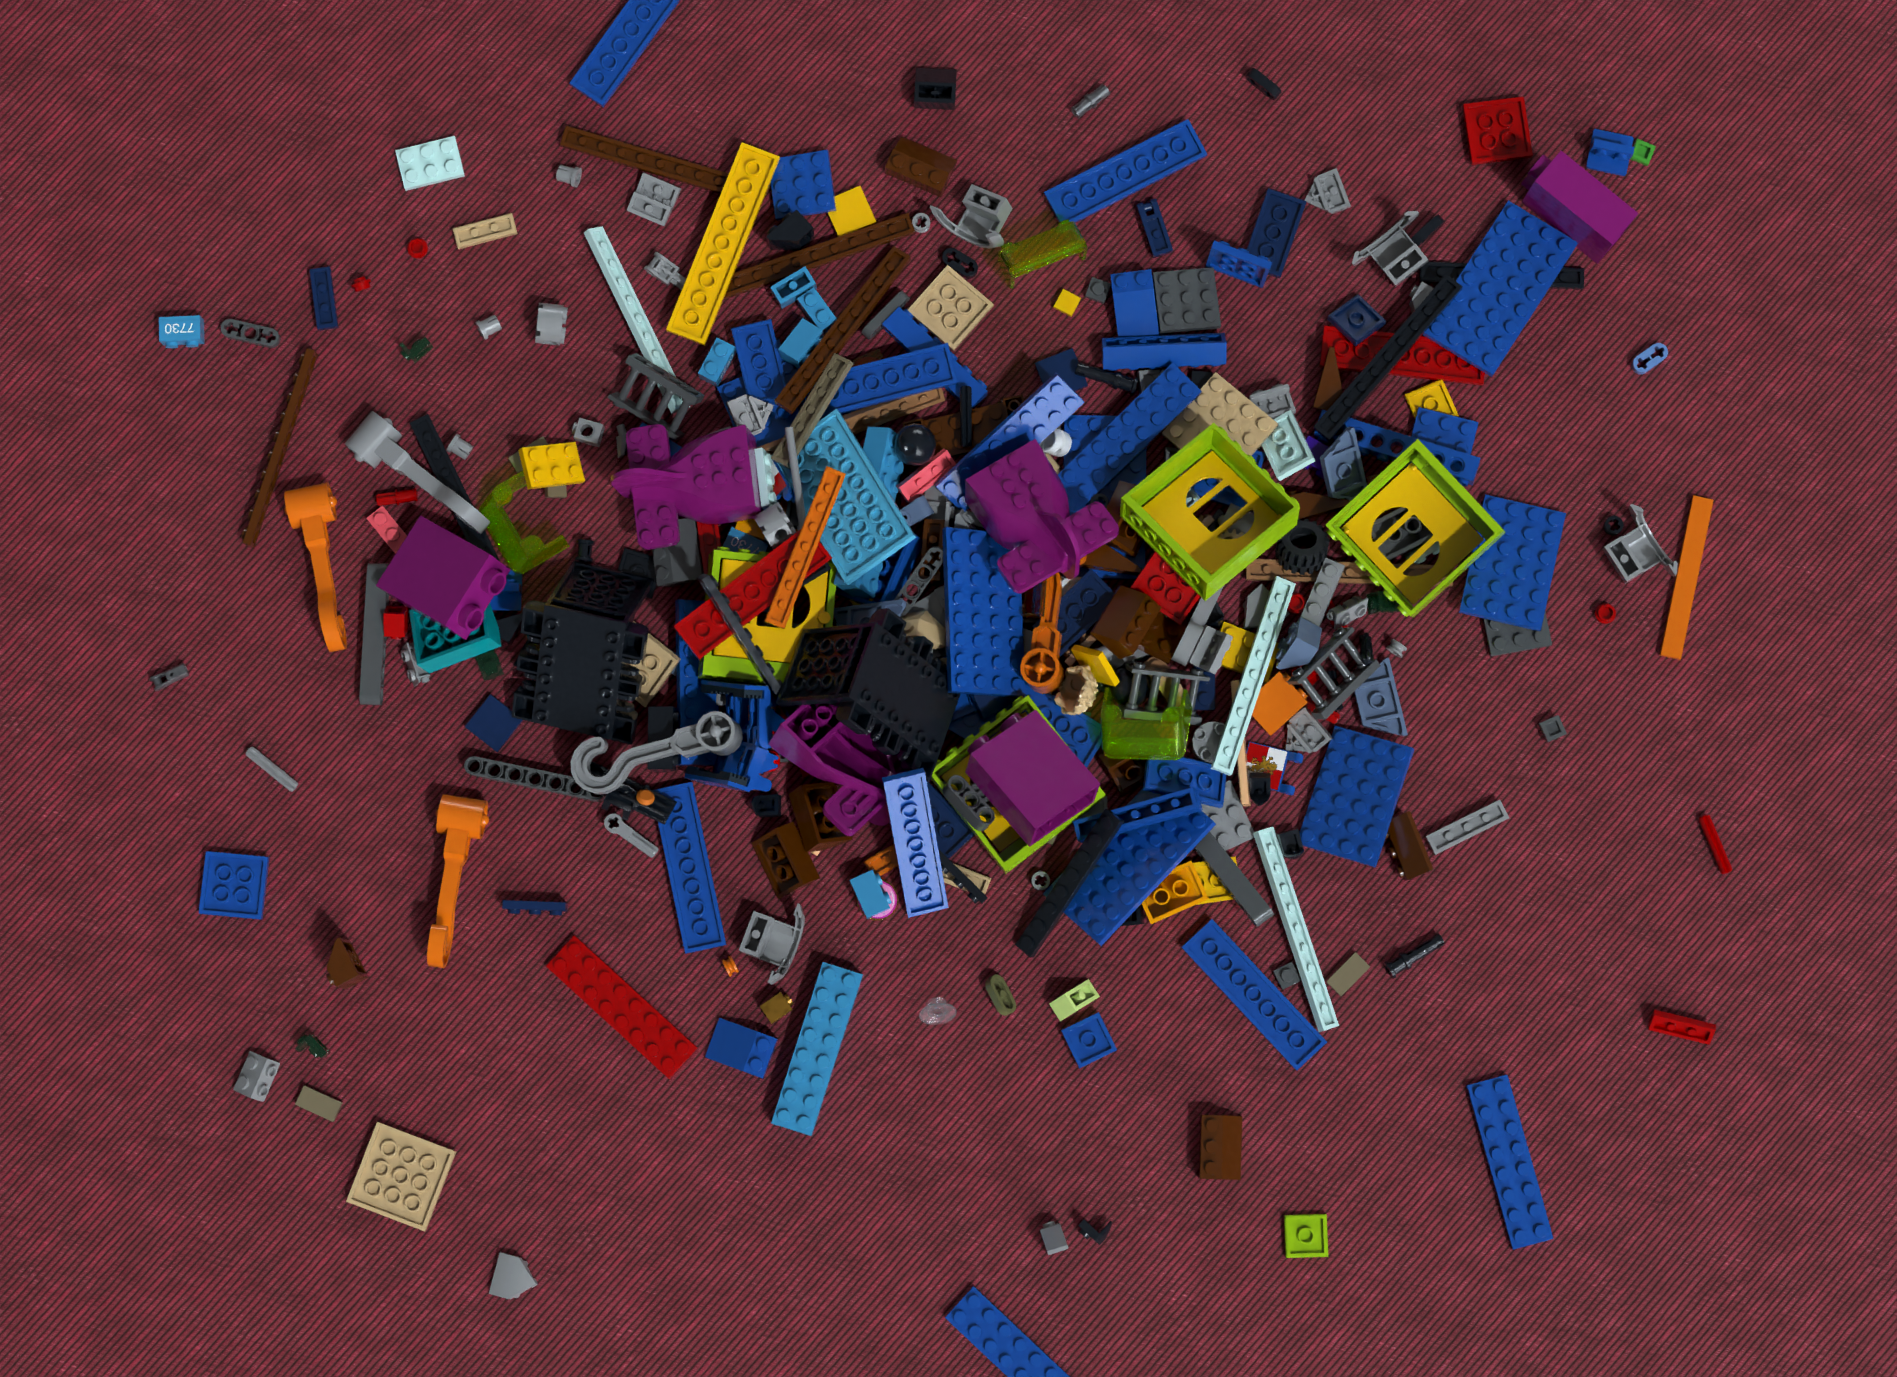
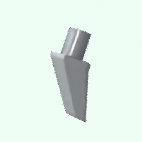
(621, 441)

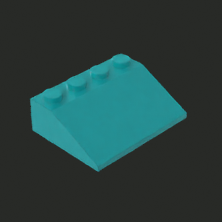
(441, 648)

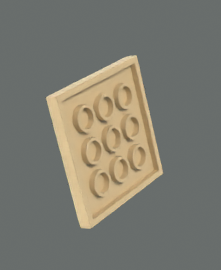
(1226, 408)
(401, 1176)

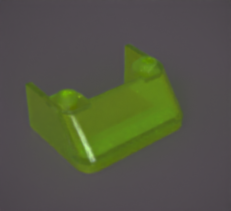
(1041, 250)
(518, 553)
(1145, 738)

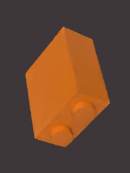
(1278, 703)

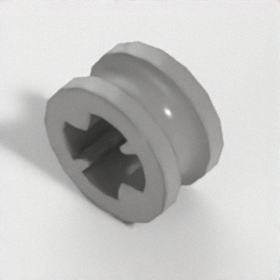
(915, 222)
(1396, 648)
(1041, 874)

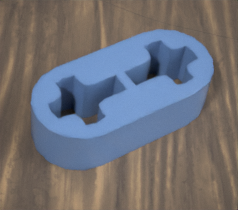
(1647, 355)

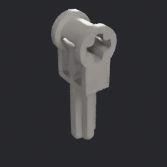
(665, 271)
(630, 835)

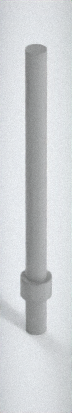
(795, 476)

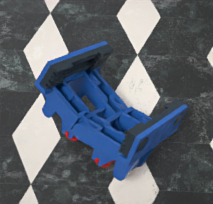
(756, 737)

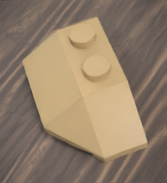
(924, 624)

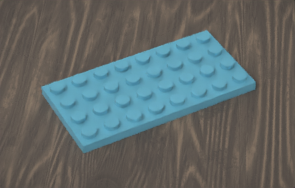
(864, 519)

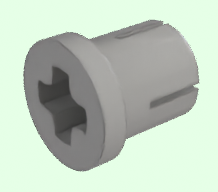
(569, 175)
(488, 326)
(459, 447)

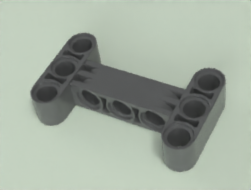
(975, 796)

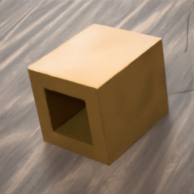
(777, 1007)

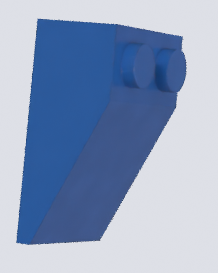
(1134, 304)
(741, 1048)

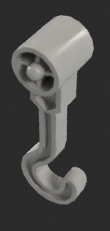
(376, 442)
(1205, 608)
(713, 733)

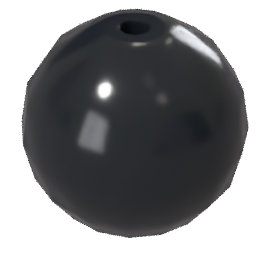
(915, 444)
(1122, 690)

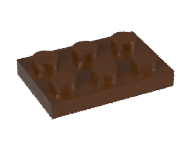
(1163, 637)

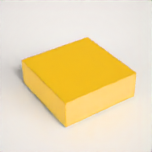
(1067, 303)

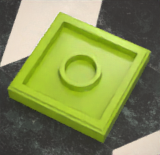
(1306, 1235)

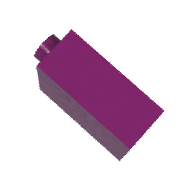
(1576, 204)
(443, 578)
(1031, 776)

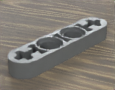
(918, 581)

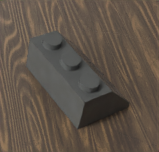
(680, 562)

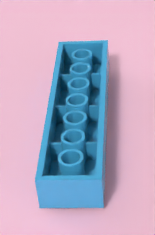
(881, 453)
(817, 1049)

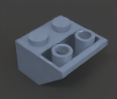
(1299, 645)

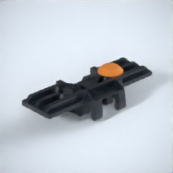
(636, 797)

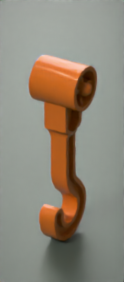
(311, 510)
(1041, 664)
(460, 821)

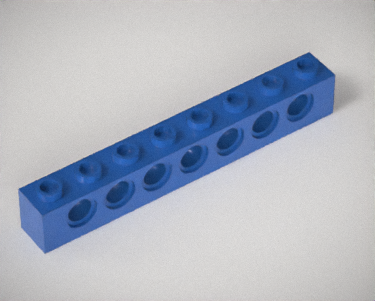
(1390, 438)

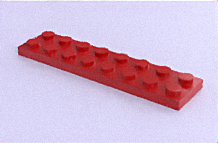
(1422, 361)
(747, 595)
(621, 1007)

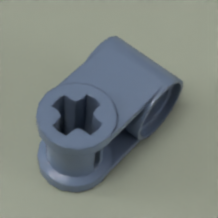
(917, 510)

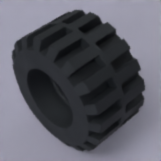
(1303, 559)

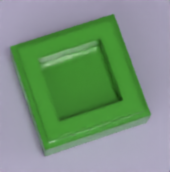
(1642, 152)

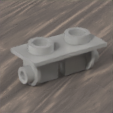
(1354, 608)
(414, 672)

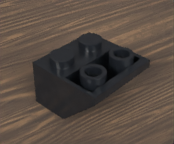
(935, 88)
(791, 234)

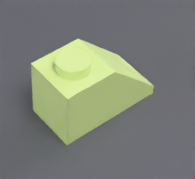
(1074, 1000)

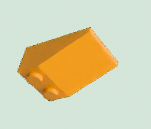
(1175, 893)

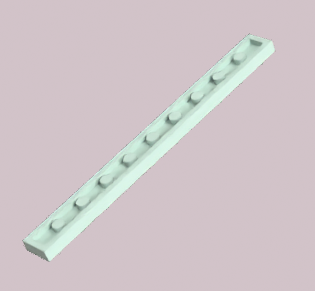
(630, 305)
(1253, 675)
(1296, 929)

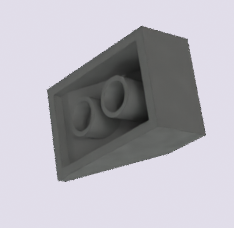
(1406, 538)

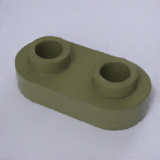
(1000, 995)

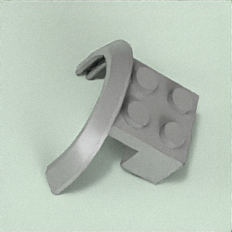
(981, 220)
(1395, 252)
(1637, 550)
(773, 941)

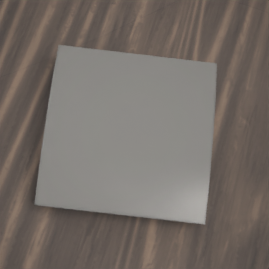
(654, 199)

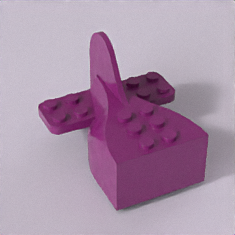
(703, 481)
(1029, 513)
(838, 755)

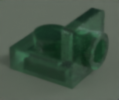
(419, 349)
(1381, 604)
(489, 665)
(316, 1048)

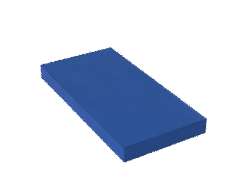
(759, 360)
(1180, 774)

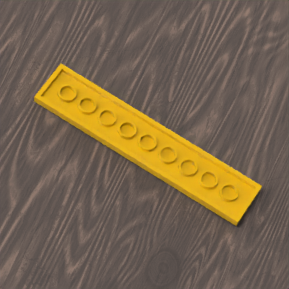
(723, 243)

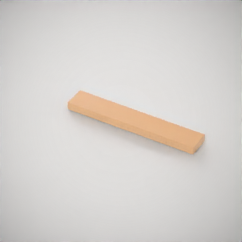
(1242, 762)

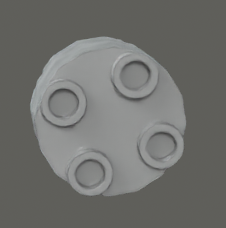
(549, 324)
(775, 525)
(1206, 741)

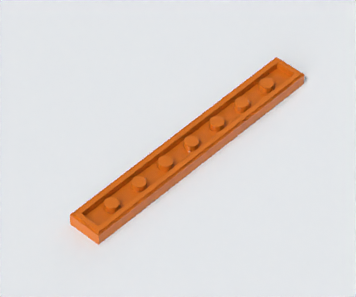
(805, 547)
(1686, 577)

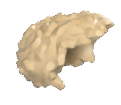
(1077, 690)

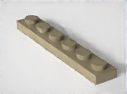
(814, 407)

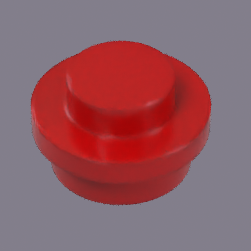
(417, 248)
(361, 284)
(1296, 603)
(1605, 613)

